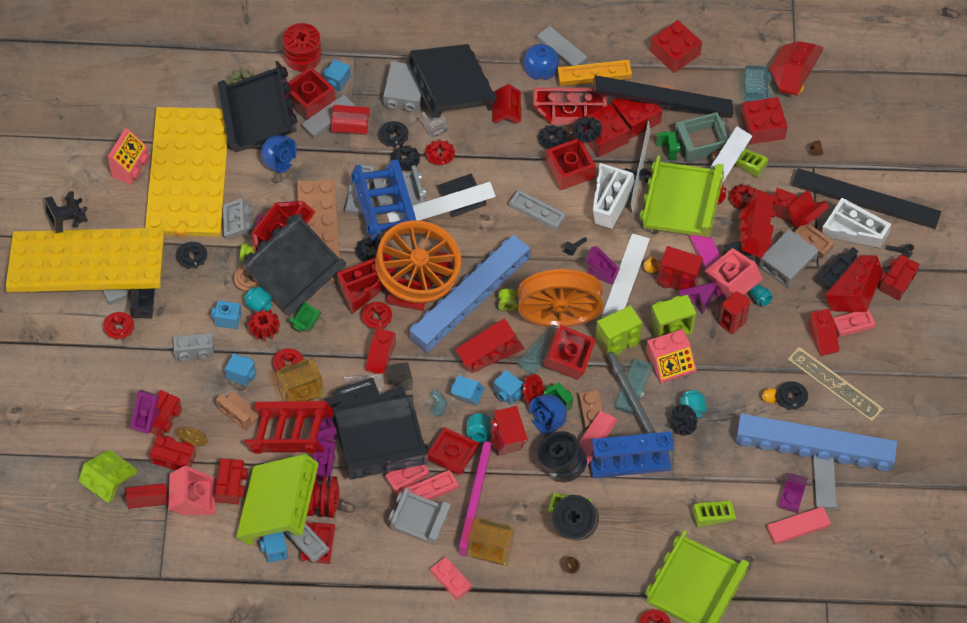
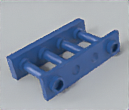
(397, 189)
(631, 454)

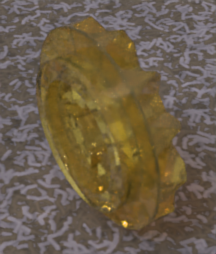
(192, 436)

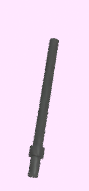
(619, 371)

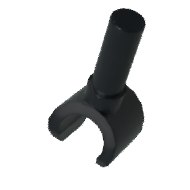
(642, 174)
(571, 248)
(904, 251)

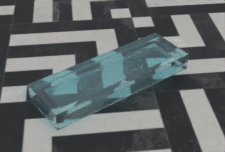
(534, 358)
(638, 378)

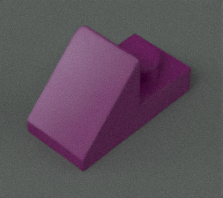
(601, 265)
(700, 294)
(145, 411)
(327, 429)
(325, 459)
(793, 492)

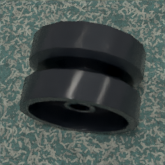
(562, 456)
(567, 509)

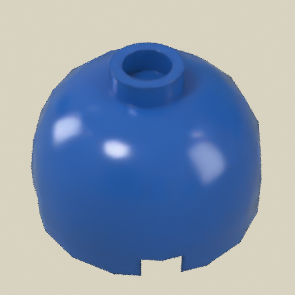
(541, 62)
(278, 153)
(548, 413)

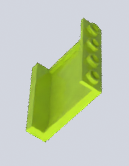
(682, 198)
(278, 498)
(695, 582)

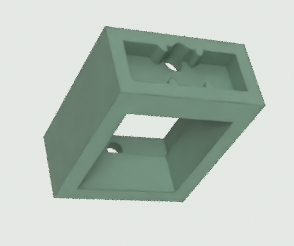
(696, 124)

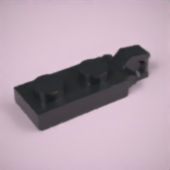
(837, 268)
(353, 393)

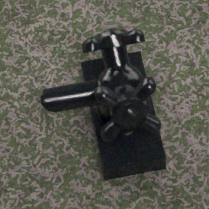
(57, 215)

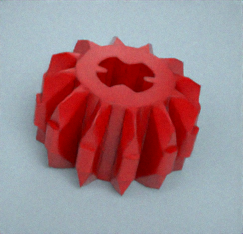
(263, 324)

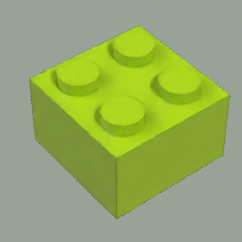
(672, 316)
(618, 331)

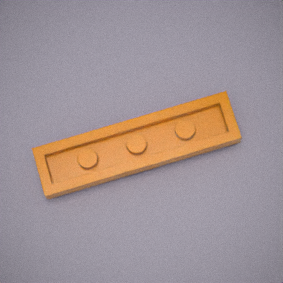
(585, 73)

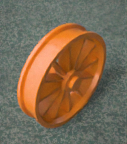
(418, 261)
(560, 298)

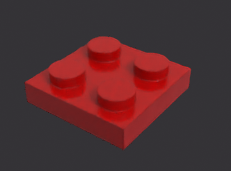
(452, 450)

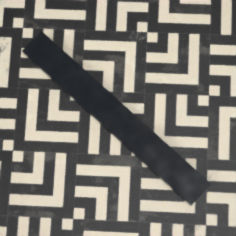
(662, 96)
(867, 198)

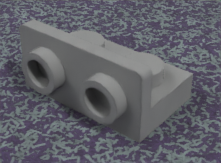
(238, 219)
(193, 347)

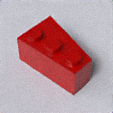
(755, 224)
(361, 283)
(856, 286)
(490, 346)
(507, 431)

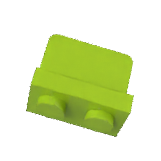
(105, 474)

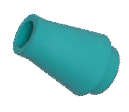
(761, 295)

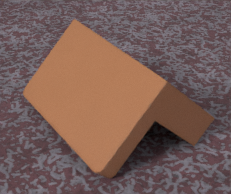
(237, 410)

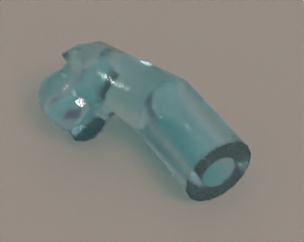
(440, 405)

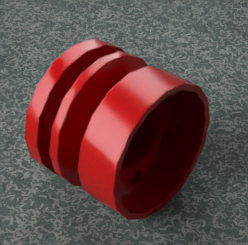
(302, 46)
(325, 497)

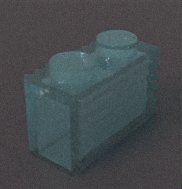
(756, 83)

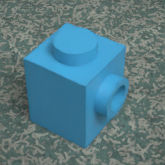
(337, 74)
(227, 314)
(240, 369)
(508, 388)
(467, 390)
(274, 546)

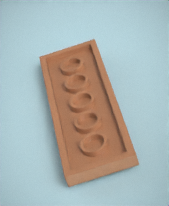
(322, 199)

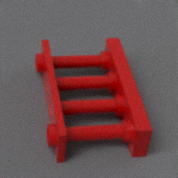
(284, 411)

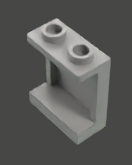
(401, 89)
(413, 185)
(788, 258)
(419, 517)

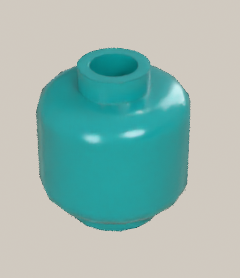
(257, 299)
(695, 401)
(479, 427)

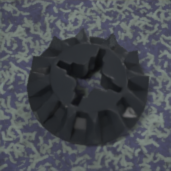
(391, 127)
(589, 135)
(543, 136)
(406, 164)
(197, 249)
(362, 249)
(797, 390)
(689, 417)

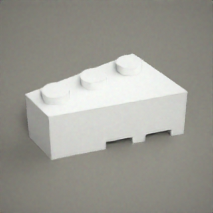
(612, 194)
(856, 225)

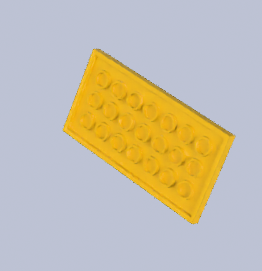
(188, 171)
(86, 260)

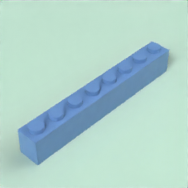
(469, 294)
(812, 440)

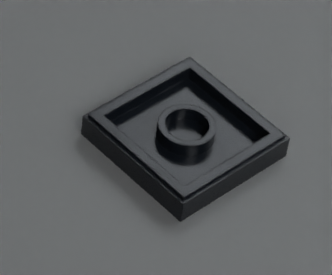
(458, 185)

